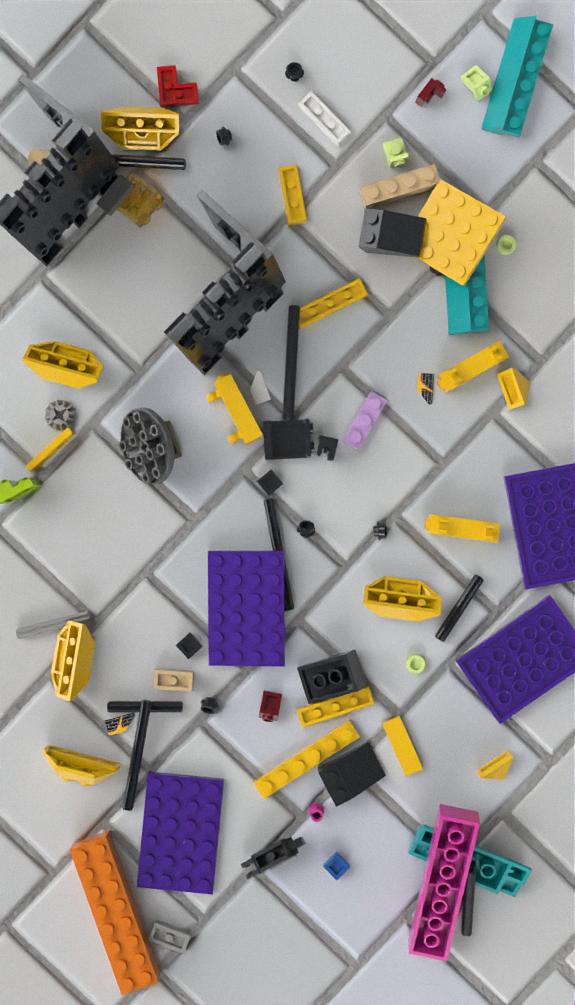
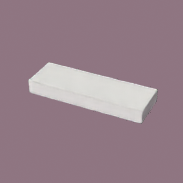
(324, 118)

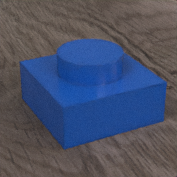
(336, 865)

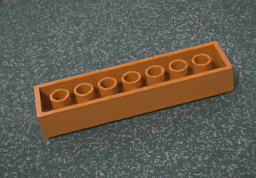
(115, 912)

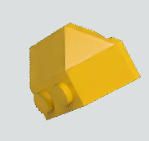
(140, 127)
(63, 364)
(402, 599)
(72, 660)
(79, 766)

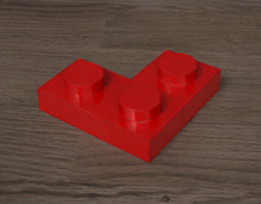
(171, 92)

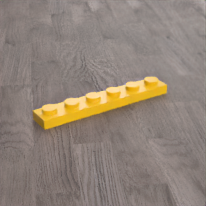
(306, 759)

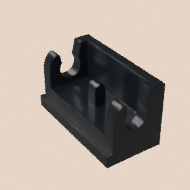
(328, 444)

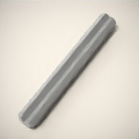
(51, 625)

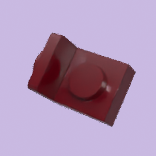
(432, 87)
(270, 706)

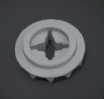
(69, 415)

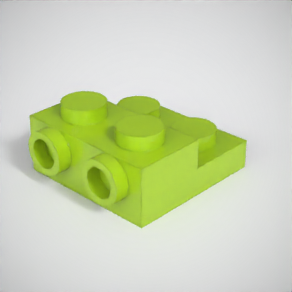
(13, 490)

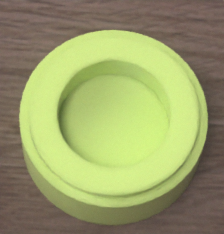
(506, 244)
(415, 663)

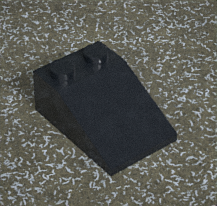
(392, 233)
(332, 677)
(351, 773)

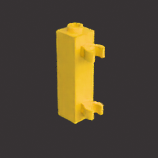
(472, 367)
(237, 408)
(462, 528)

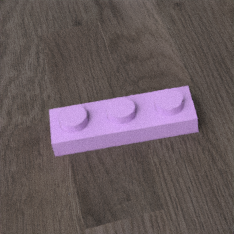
(364, 420)

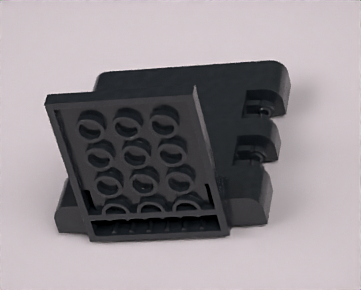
(59, 186)
(232, 302)

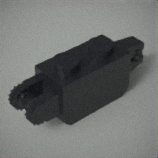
(273, 855)

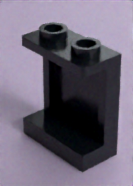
(288, 439)

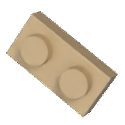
(173, 680)

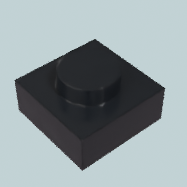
(269, 482)
(189, 645)

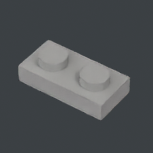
(169, 936)

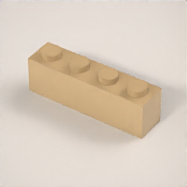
(399, 187)

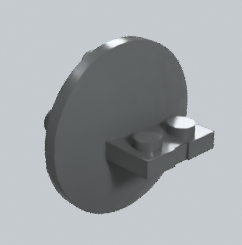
(149, 445)

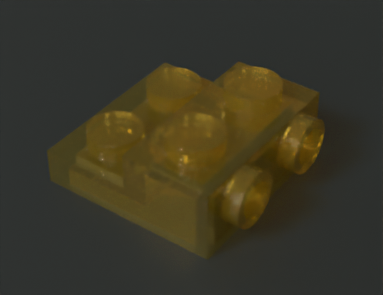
(141, 202)

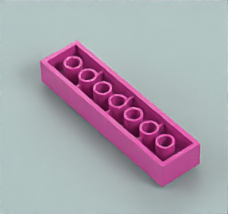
(443, 882)

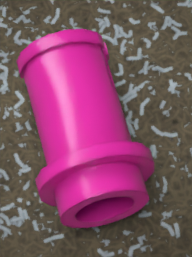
(316, 807)

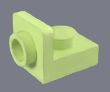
(477, 82)
(396, 153)

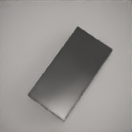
(115, 195)

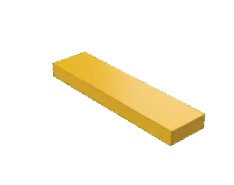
(331, 303)
(334, 707)

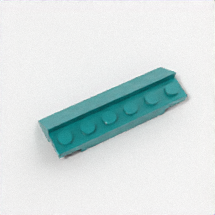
(517, 76)
(468, 304)
(492, 870)

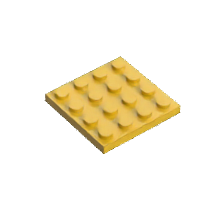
(457, 231)

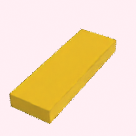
(292, 195)
(50, 450)
(402, 745)

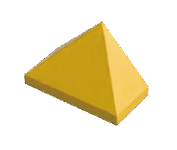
(514, 387)
(497, 767)

